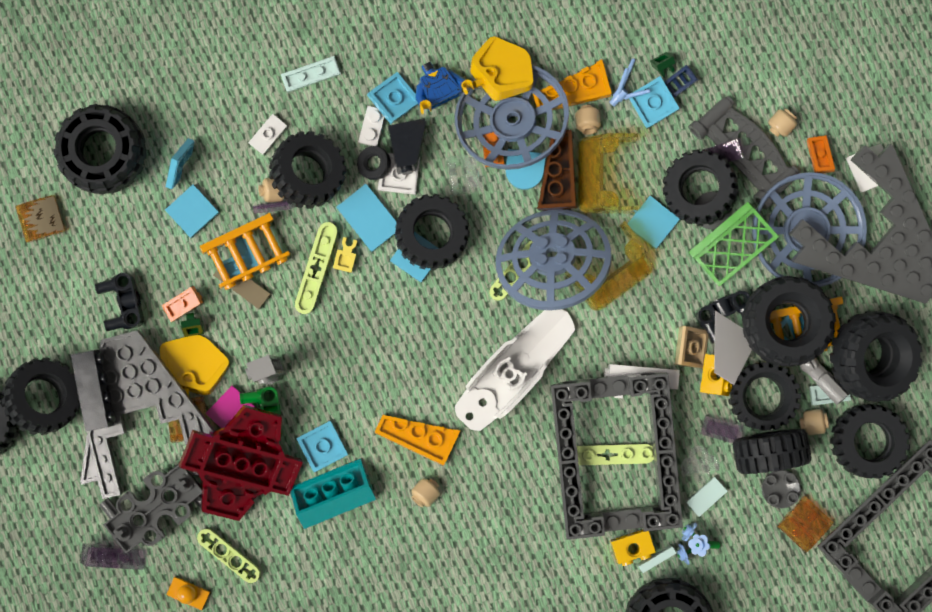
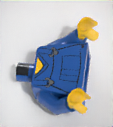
(439, 87)

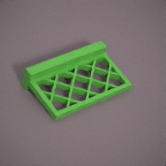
(725, 229)

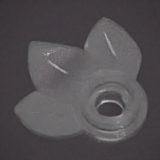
(699, 467)

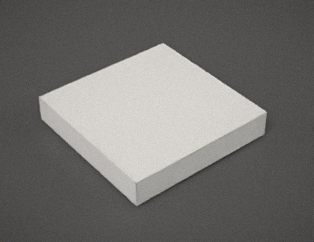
(397, 182)

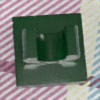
(662, 62)
(191, 326)

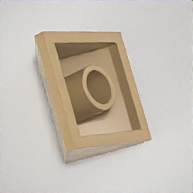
(691, 347)

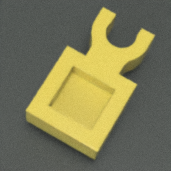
(345, 258)

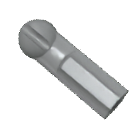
(825, 381)

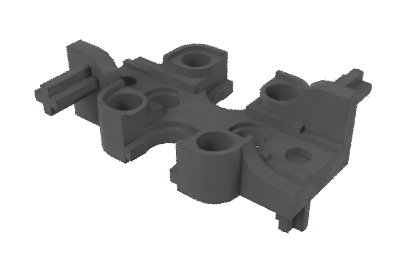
(121, 520)

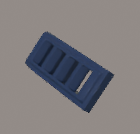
(694, 79)

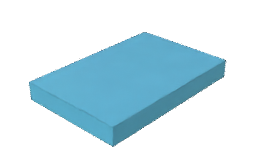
(368, 217)

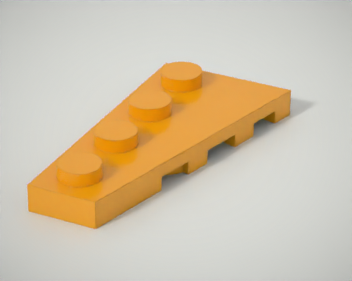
(581, 87)
(421, 438)

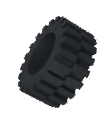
(788, 395)

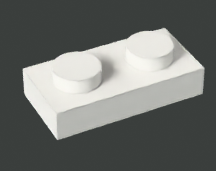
(371, 127)

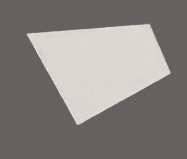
(730, 349)

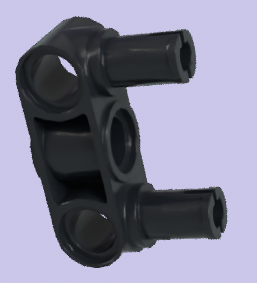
(128, 301)
(726, 306)

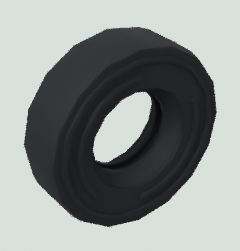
(382, 170)

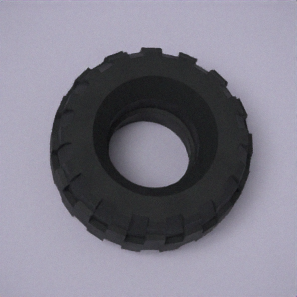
(123, 165)
(817, 317)
(898, 359)
(668, 593)

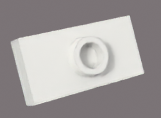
(268, 134)

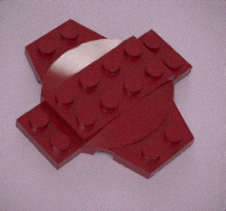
(240, 462)

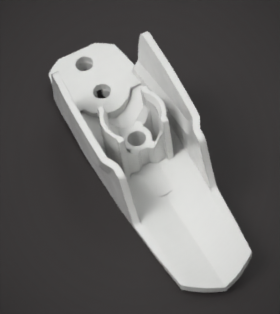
(514, 369)

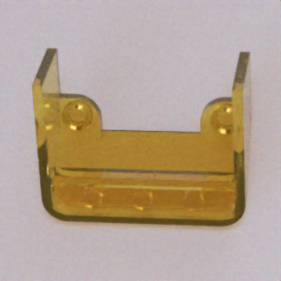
(590, 174)
(624, 277)

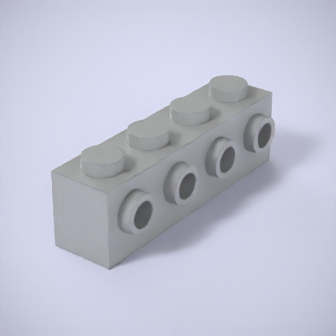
(265, 369)

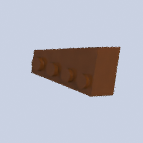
(559, 184)

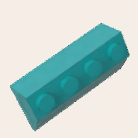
(332, 493)

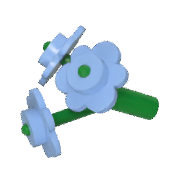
(698, 545)

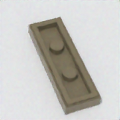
(249, 290)

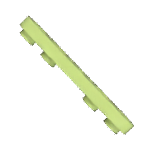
(321, 250)
(626, 454)

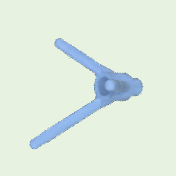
(621, 93)

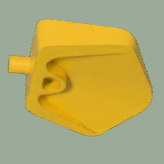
(502, 69)
(195, 363)

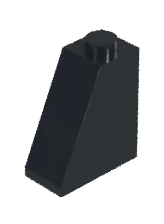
(406, 144)

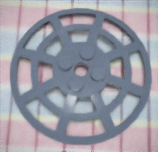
(513, 131)
(814, 217)
(553, 265)

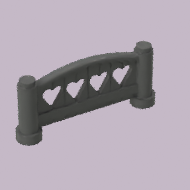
(712, 125)

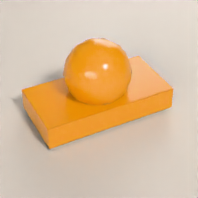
(188, 593)

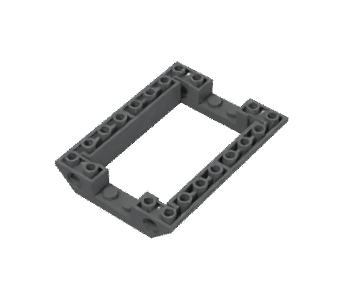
(650, 518)
(918, 594)

